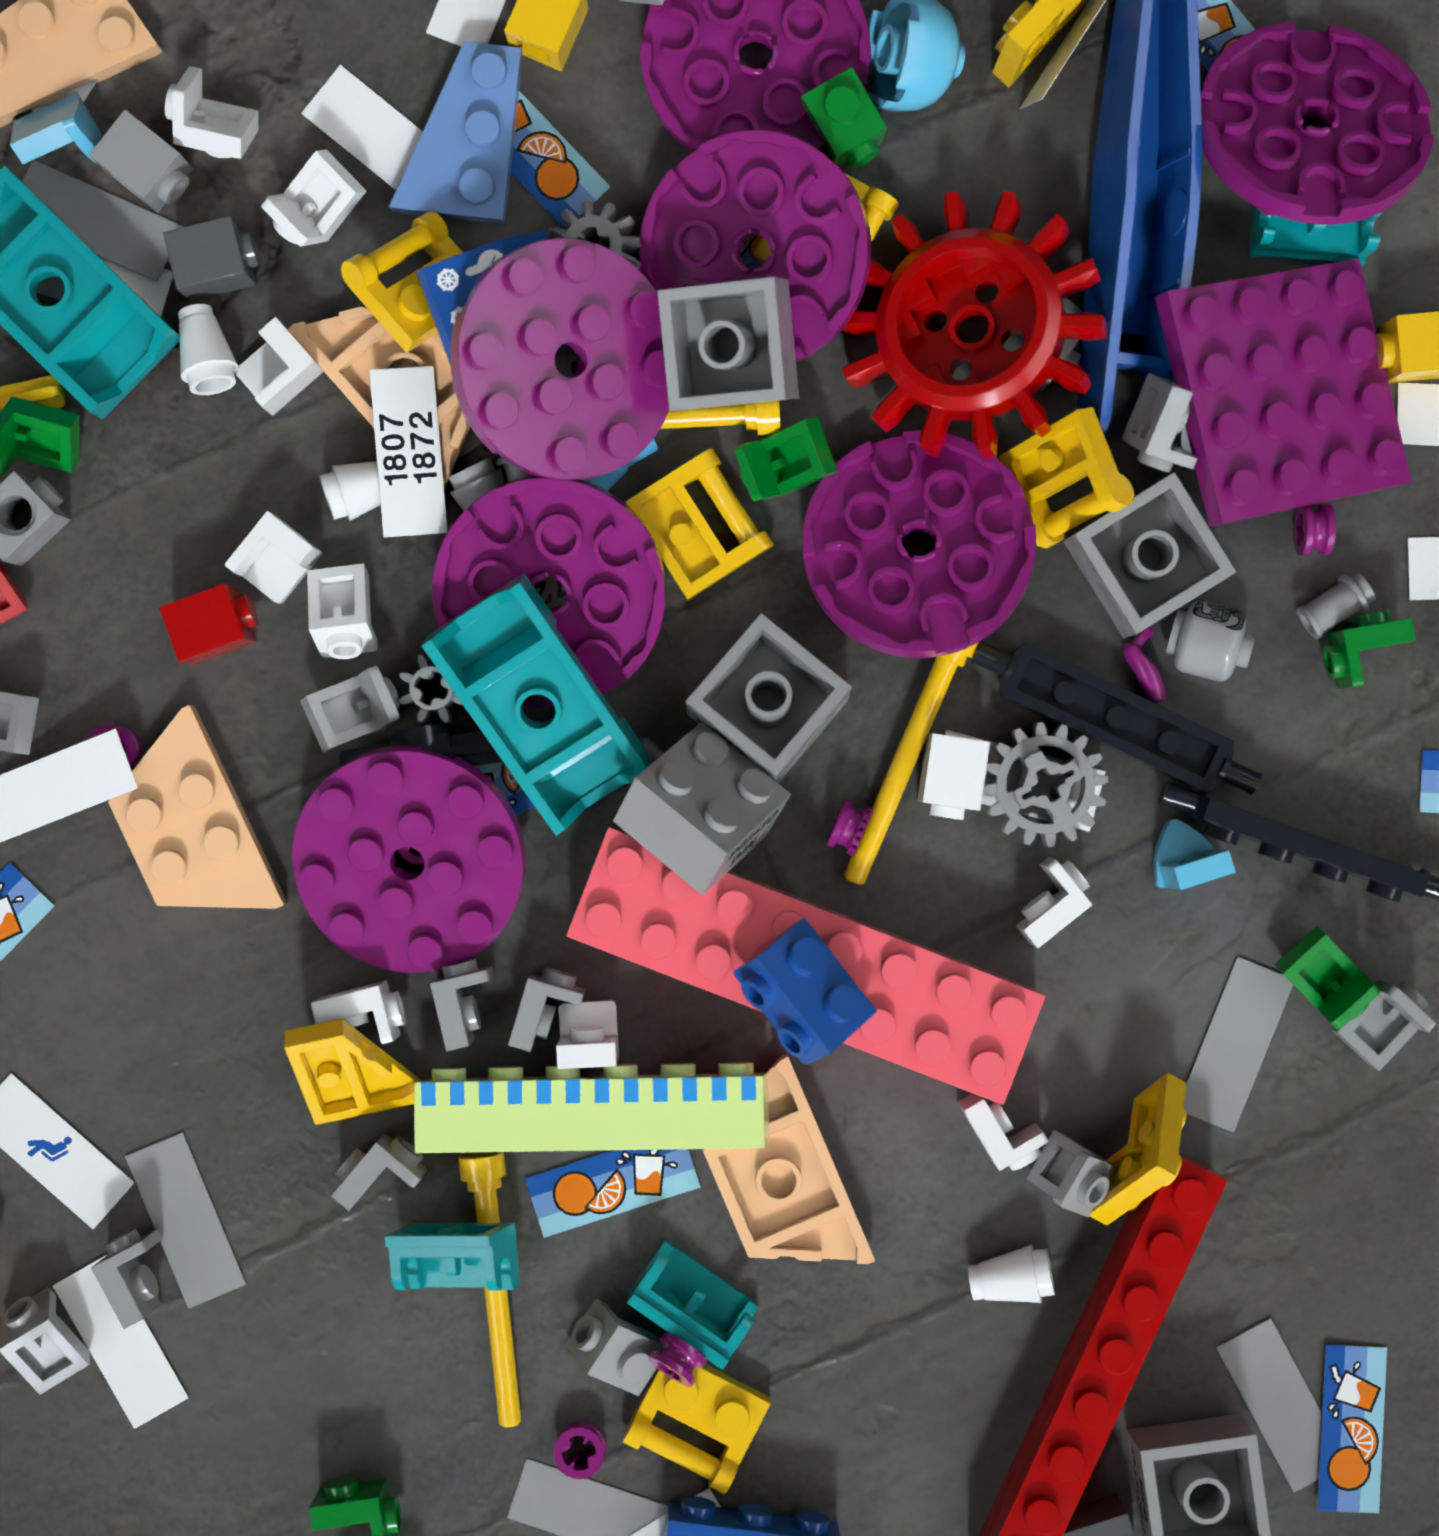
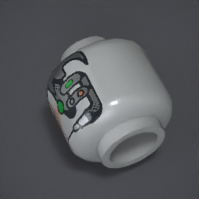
(1210, 640)

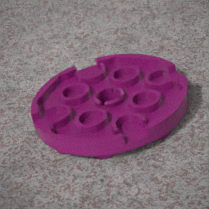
(706, 92)
(1315, 175)
(770, 189)
(508, 371)
(581, 539)
(931, 600)
(419, 802)

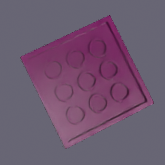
(1283, 390)

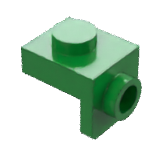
(845, 119)
(38, 436)
(785, 460)
(1372, 631)
(1328, 978)
(352, 1502)

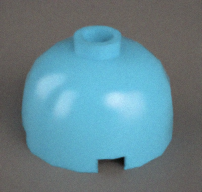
(913, 54)

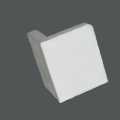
(277, 368)
(273, 558)

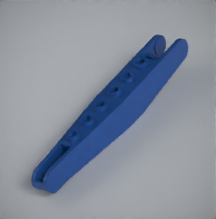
(1143, 188)

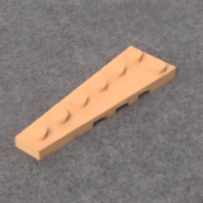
(65, 44)

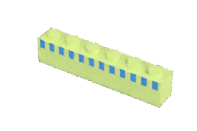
(592, 1111)

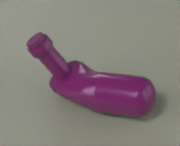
(1145, 670)

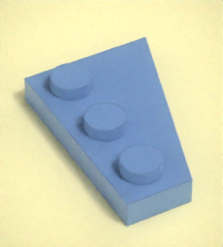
(468, 141)

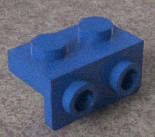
(804, 993)

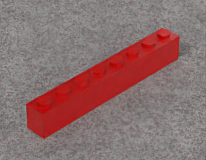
(1104, 1355)

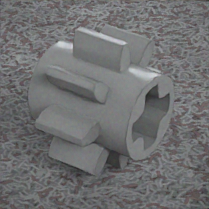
(421, 697)

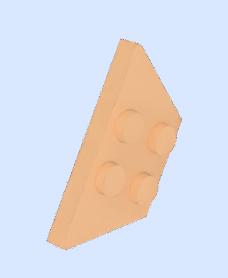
(358, 343)
(192, 826)
(789, 1192)

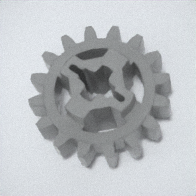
(1056, 808)

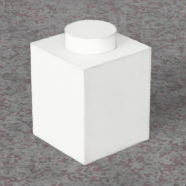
(953, 775)

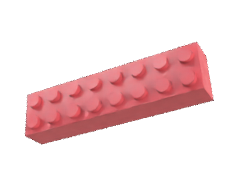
(929, 1006)

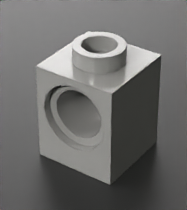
(142, 162)
(46, 519)

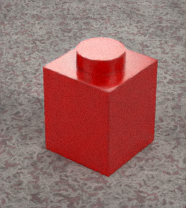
(210, 623)

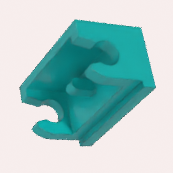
(1315, 243)
(454, 1256)
(692, 1303)

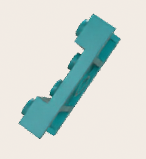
(100, 332)
(513, 650)

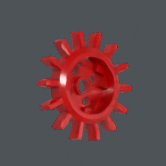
(946, 281)

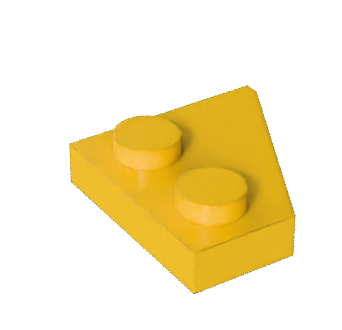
(345, 1072)

